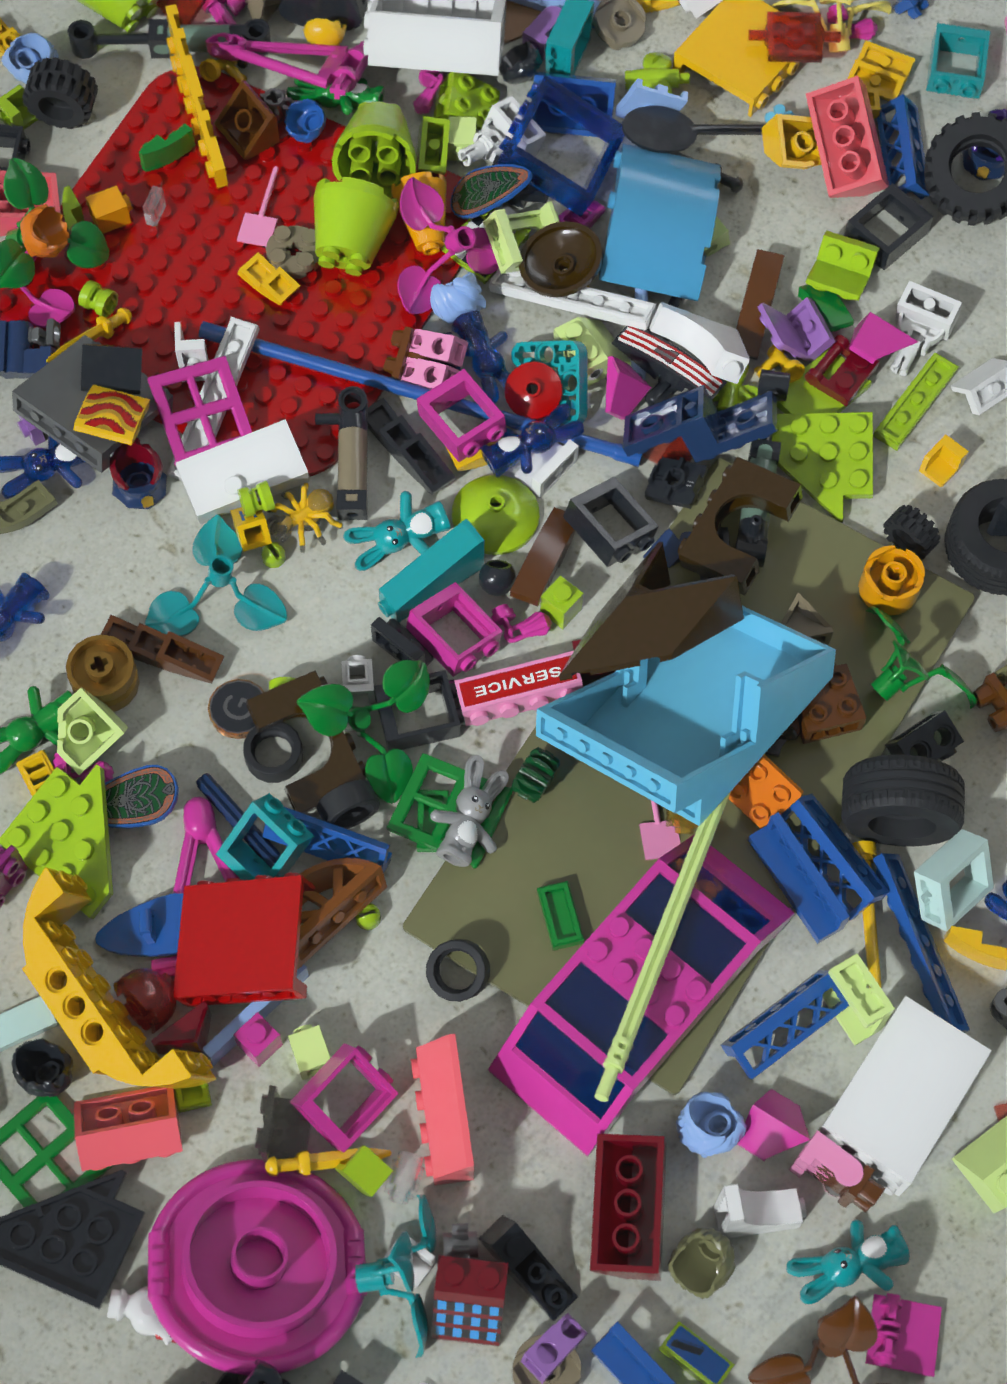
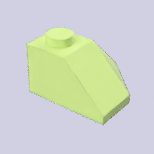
(86, 729)

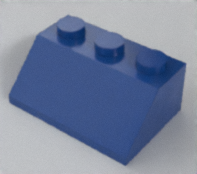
(596, 91)

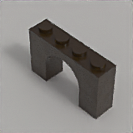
(741, 487)
(342, 767)

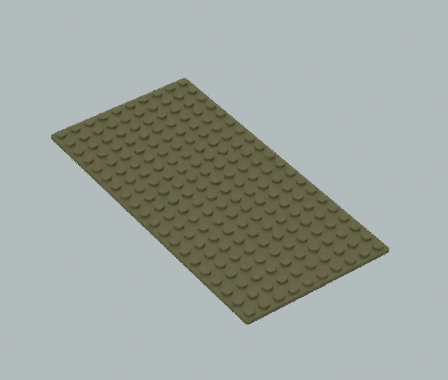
(590, 823)

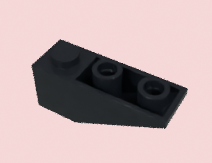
(528, 1266)

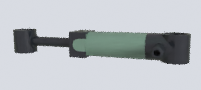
(85, 39)
(765, 453)

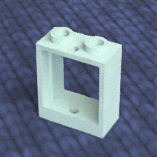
(936, 900)

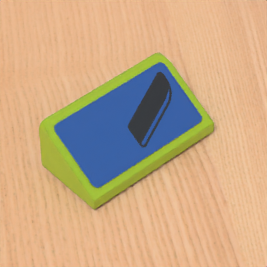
(695, 1356)

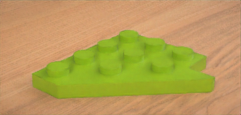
(828, 455)
(68, 832)

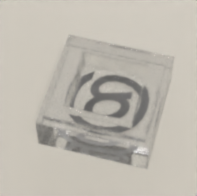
(154, 206)

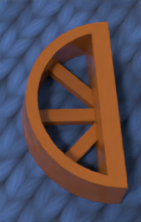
(362, 883)

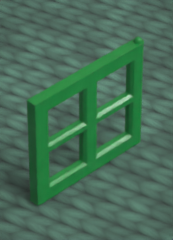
(411, 793)
(45, 1155)

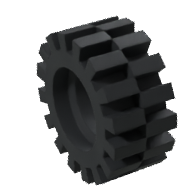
(911, 531)

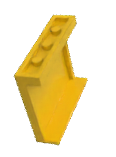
(726, 57)

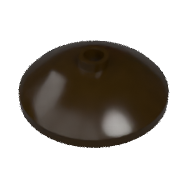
(558, 248)

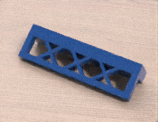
(909, 139)
(337, 842)
(840, 852)
(799, 879)
(779, 1013)
(627, 1359)

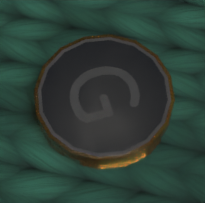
(229, 709)

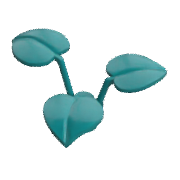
(219, 549)
(380, 1274)

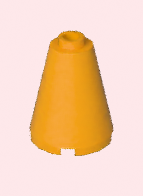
(426, 240)

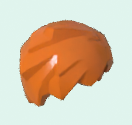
(44, 232)

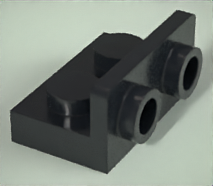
(398, 641)

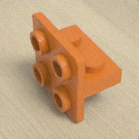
(764, 792)

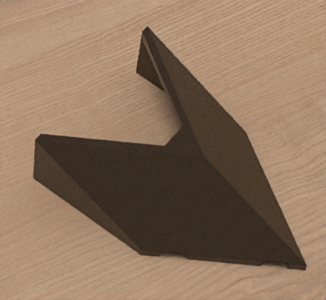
(655, 620)

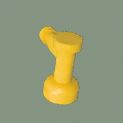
(211, 70)
(776, 358)

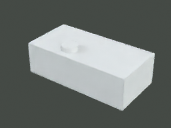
(259, 456)

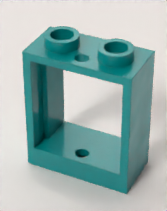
(569, 37)
(948, 39)
(244, 860)

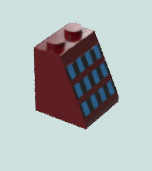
(469, 1300)

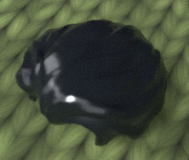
(520, 63)
(42, 1068)

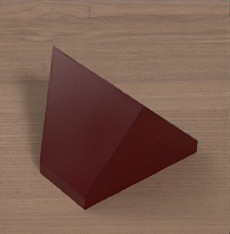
(187, 1033)

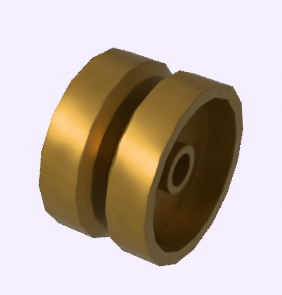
(104, 669)

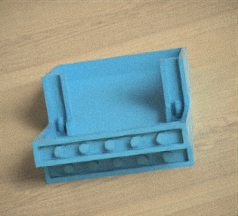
(692, 722)

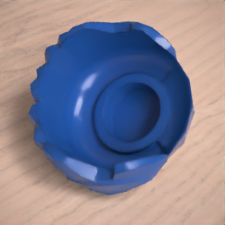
(305, 120)

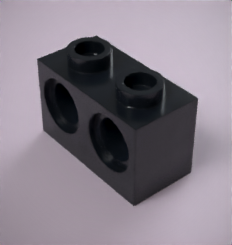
(922, 738)

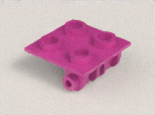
(905, 1335)

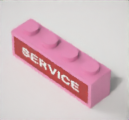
(514, 689)

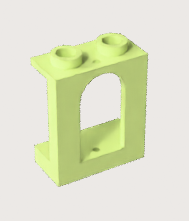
(501, 237)
(868, 1007)

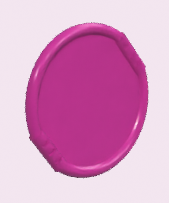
(255, 1267)

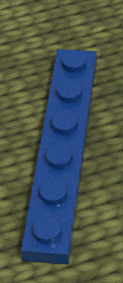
(917, 935)

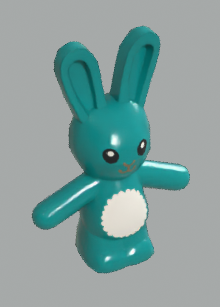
(395, 534)
(845, 1265)

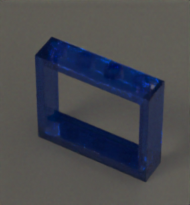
(583, 113)

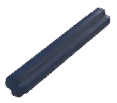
(232, 814)

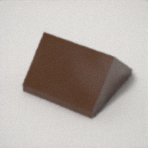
(248, 123)

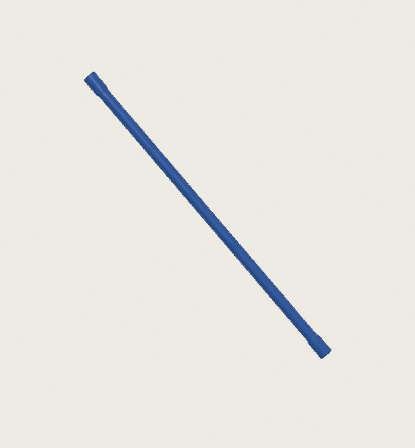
(215, 334)

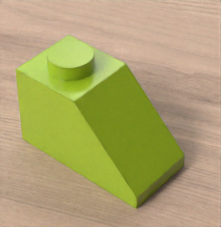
(433, 144)

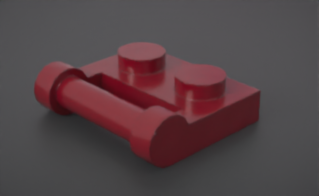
(849, 376)

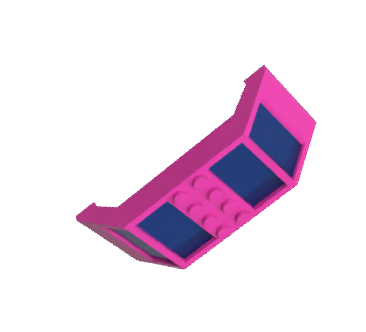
(567, 1030)

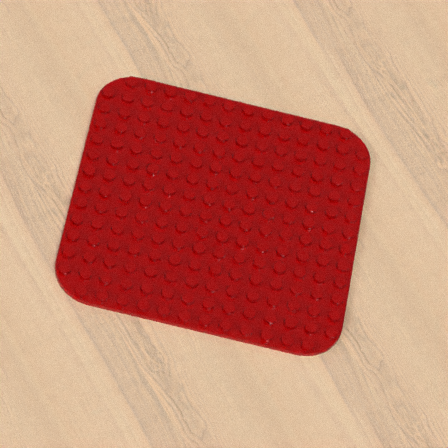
(192, 260)

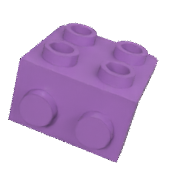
(800, 331)

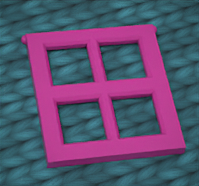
(201, 410)

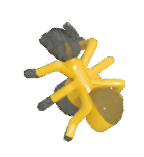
(306, 515)

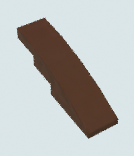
(760, 289)
(543, 559)
(166, 651)

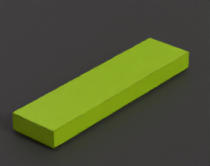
(915, 401)

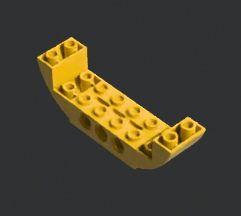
(83, 1000)

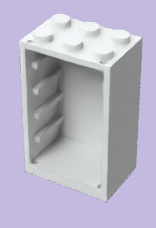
(436, 35)
(905, 1094)

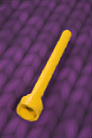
(868, 851)

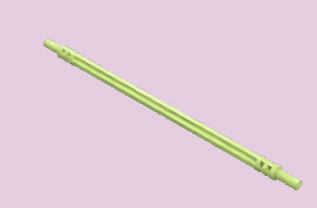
(657, 954)

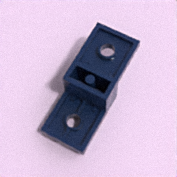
(700, 424)

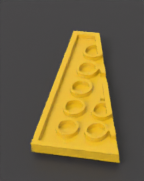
(190, 86)

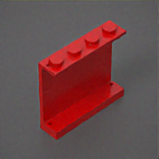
(240, 941)

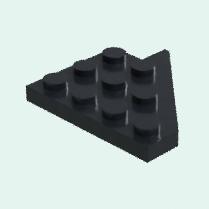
(72, 1239)

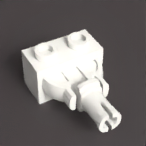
(494, 131)
(924, 317)

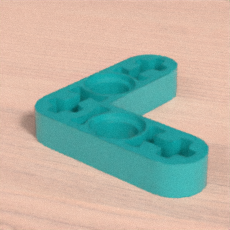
(566, 368)

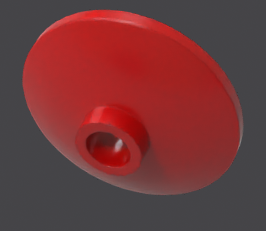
(544, 400)

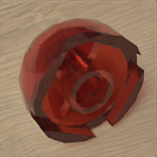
(147, 997)

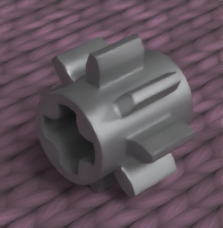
(276, 102)
(461, 1242)

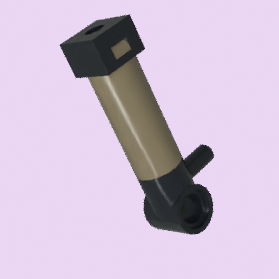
(352, 453)

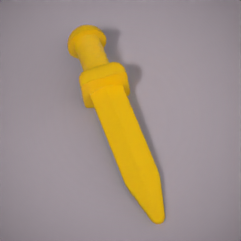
(103, 328)
(306, 1162)

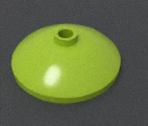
(502, 527)

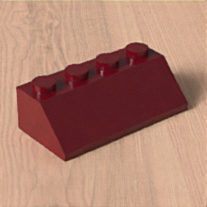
(629, 1206)

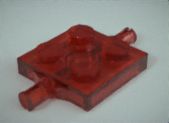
(794, 37)

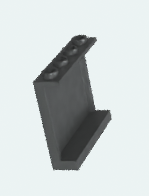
(54, 399)

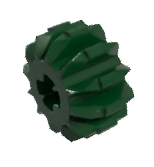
(535, 774)

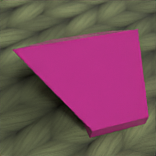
(877, 338)
(623, 389)
(773, 1126)

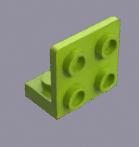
(465, 97)
(842, 266)

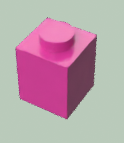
(258, 1039)

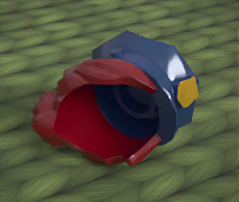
(137, 475)

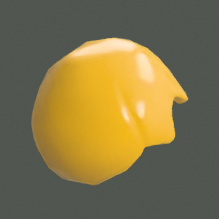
(324, 32)

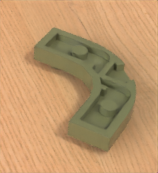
(25, 507)

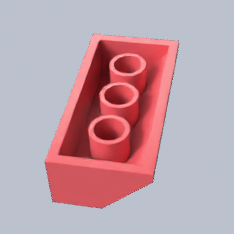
(847, 139)
(444, 1112)

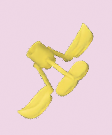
(844, 45)

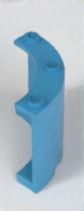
(660, 222)

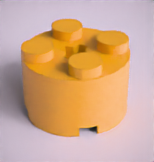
(891, 580)

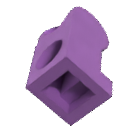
(540, 29)
(553, 1347)

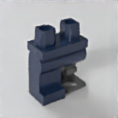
(16, 347)

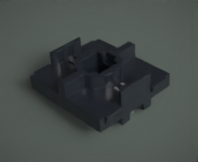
(681, 494)

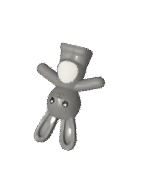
(472, 809)

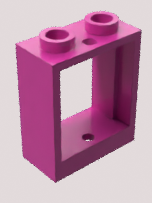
(448, 394)
(457, 600)
(368, 1111)

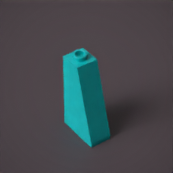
(447, 561)

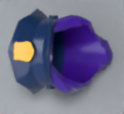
(983, 161)

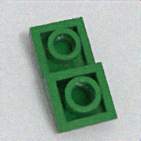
(163, 152)
(830, 307)

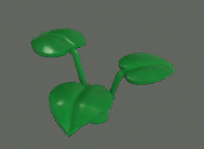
(27, 187)
(893, 678)
(331, 711)

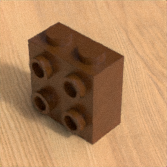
(833, 710)

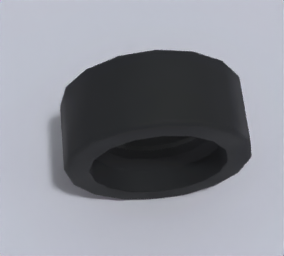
(283, 771)
(349, 804)
(433, 970)

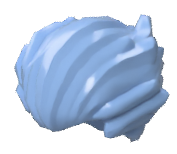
(25, 52)
(457, 298)
(710, 1124)

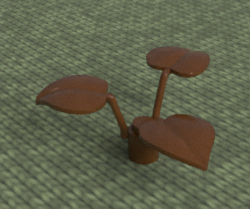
(842, 1330)

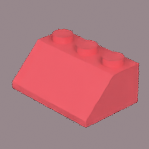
(126, 1127)

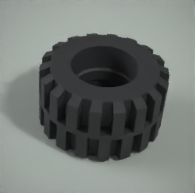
(60, 93)

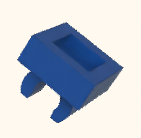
(911, 7)

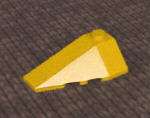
(791, 141)

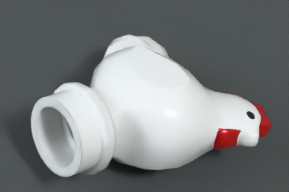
(139, 1311)

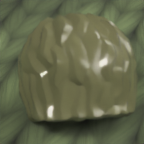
(702, 1262)

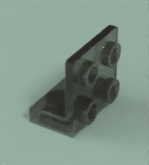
(284, 1128)

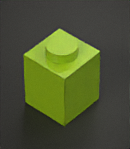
(561, 602)

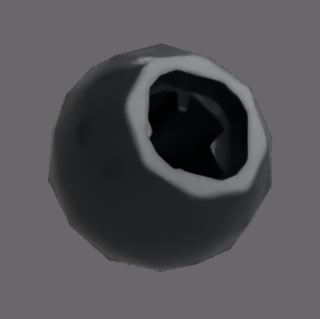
(497, 577)

